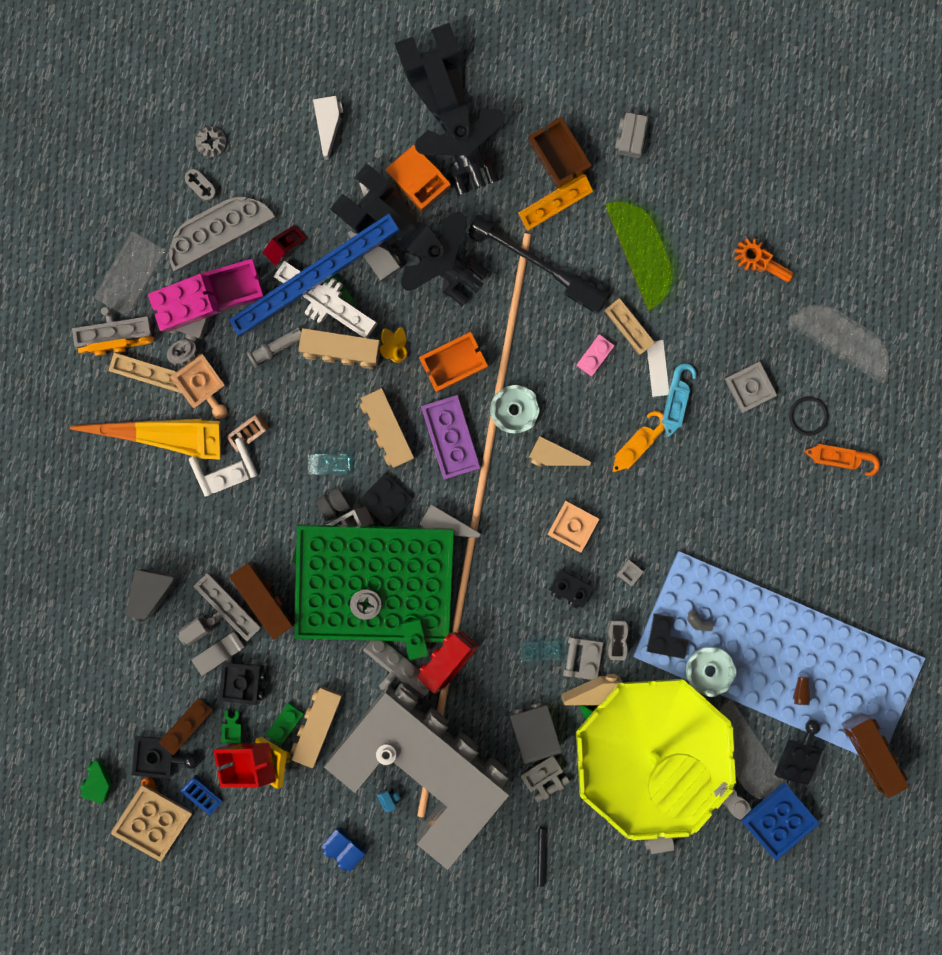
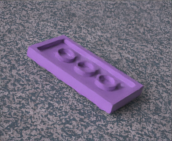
(450, 437)

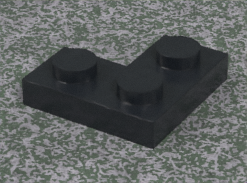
(661, 641)

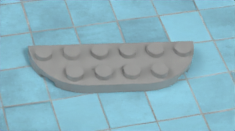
(216, 229)

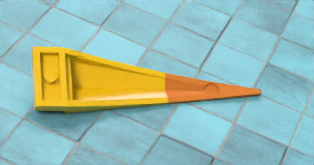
(186, 436)

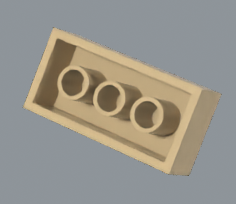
(339, 347)

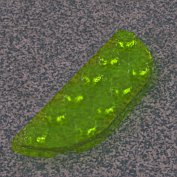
(642, 251)

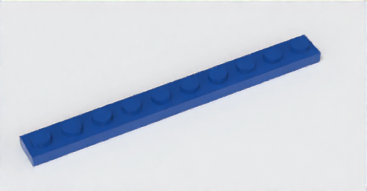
(314, 275)

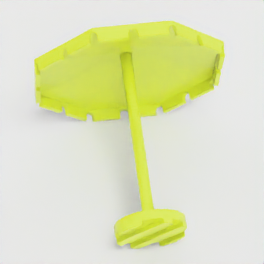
(655, 759)

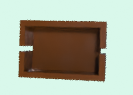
(559, 153)

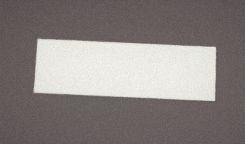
(658, 369)

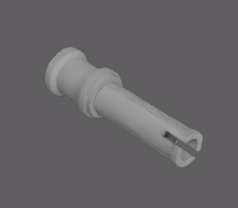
(266, 351)

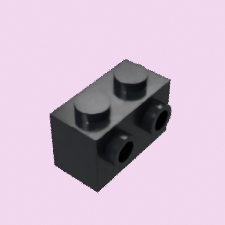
(570, 588)

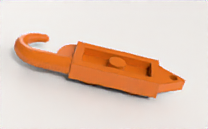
(842, 457)

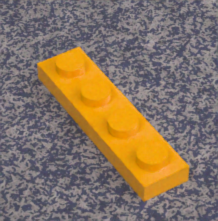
(555, 202)

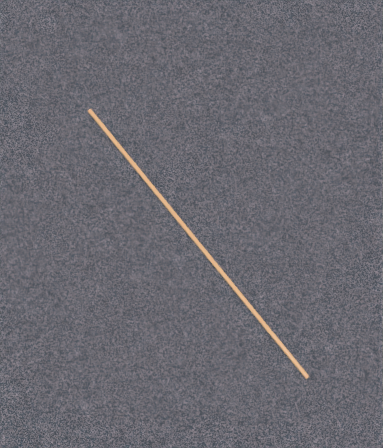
(483, 478)

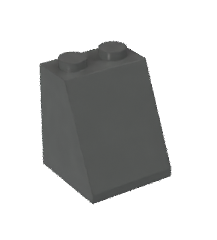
(148, 593)
(535, 732)

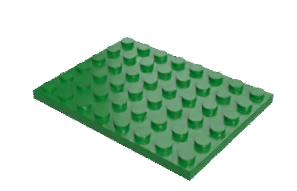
(401, 564)

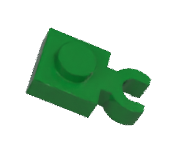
(231, 730)

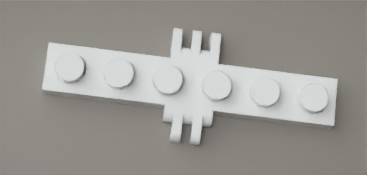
(327, 300)

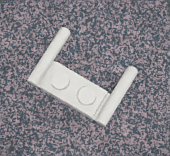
(225, 476)

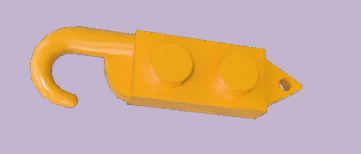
(116, 345)
(638, 444)

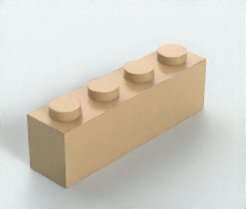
(387, 428)
(316, 727)

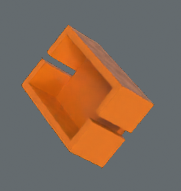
(453, 362)

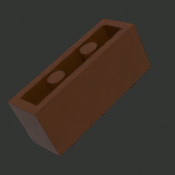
(185, 726)

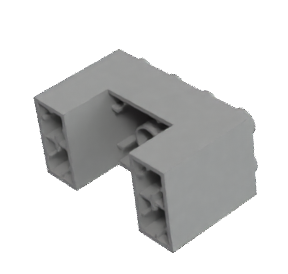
(433, 758)

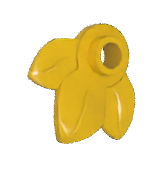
(393, 345)

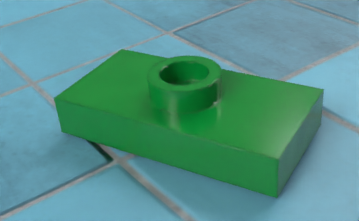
(414, 639)

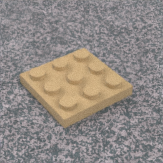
(151, 822)

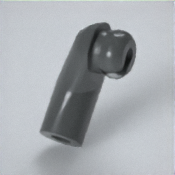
(696, 622)

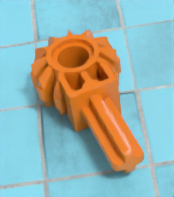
(761, 261)

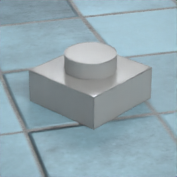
(629, 572)

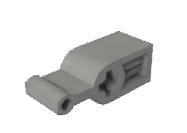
(218, 653)

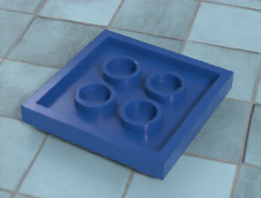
(779, 821)

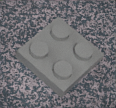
(750, 387)

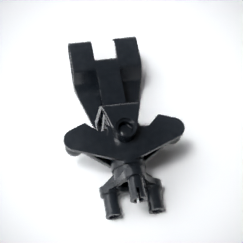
(439, 84)
(415, 238)

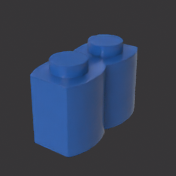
(343, 849)

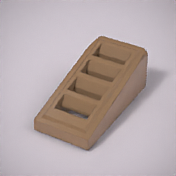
(261, 424)

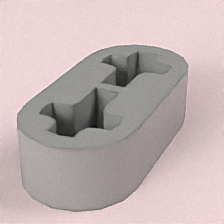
(203, 182)

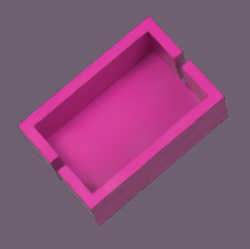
(235, 284)
(184, 303)

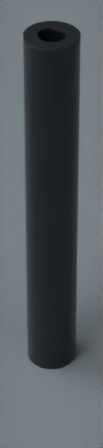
(541, 857)

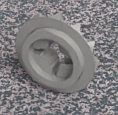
(218, 145)
(180, 347)
(370, 611)

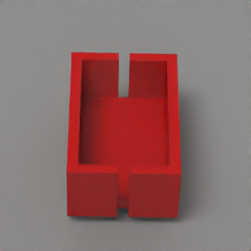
(447, 661)
(250, 765)

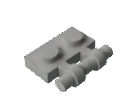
(542, 773)

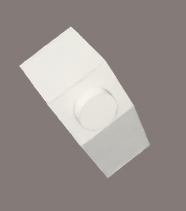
(328, 120)

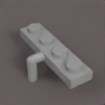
(111, 330)
(226, 607)
(397, 666)

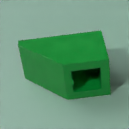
(98, 782)

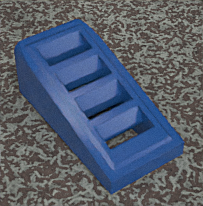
(206, 790)

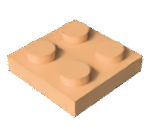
(573, 526)

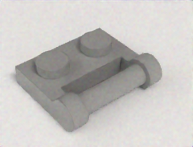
(589, 658)

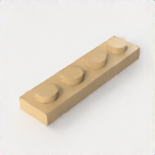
(143, 372)

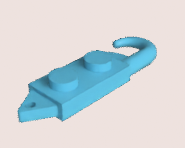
(677, 400)

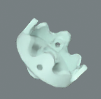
(527, 405)
(722, 678)

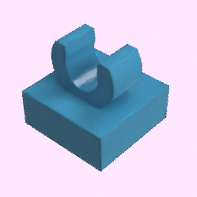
(387, 800)

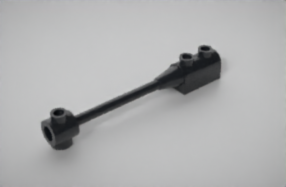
(578, 287)

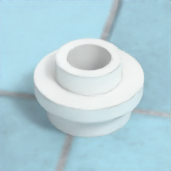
(386, 761)

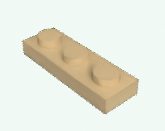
(629, 326)

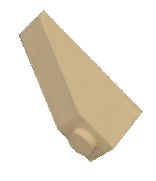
(554, 455)
(591, 692)

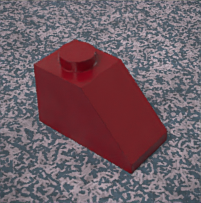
(284, 244)

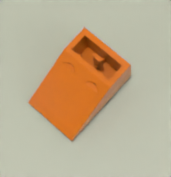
(418, 179)

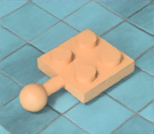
(199, 383)

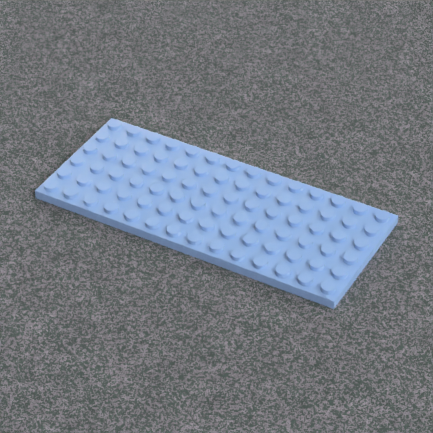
(776, 644)

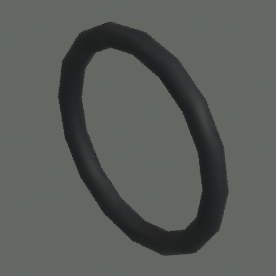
(807, 399)

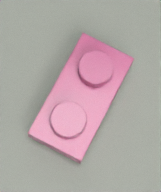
(595, 355)

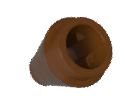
(802, 692)

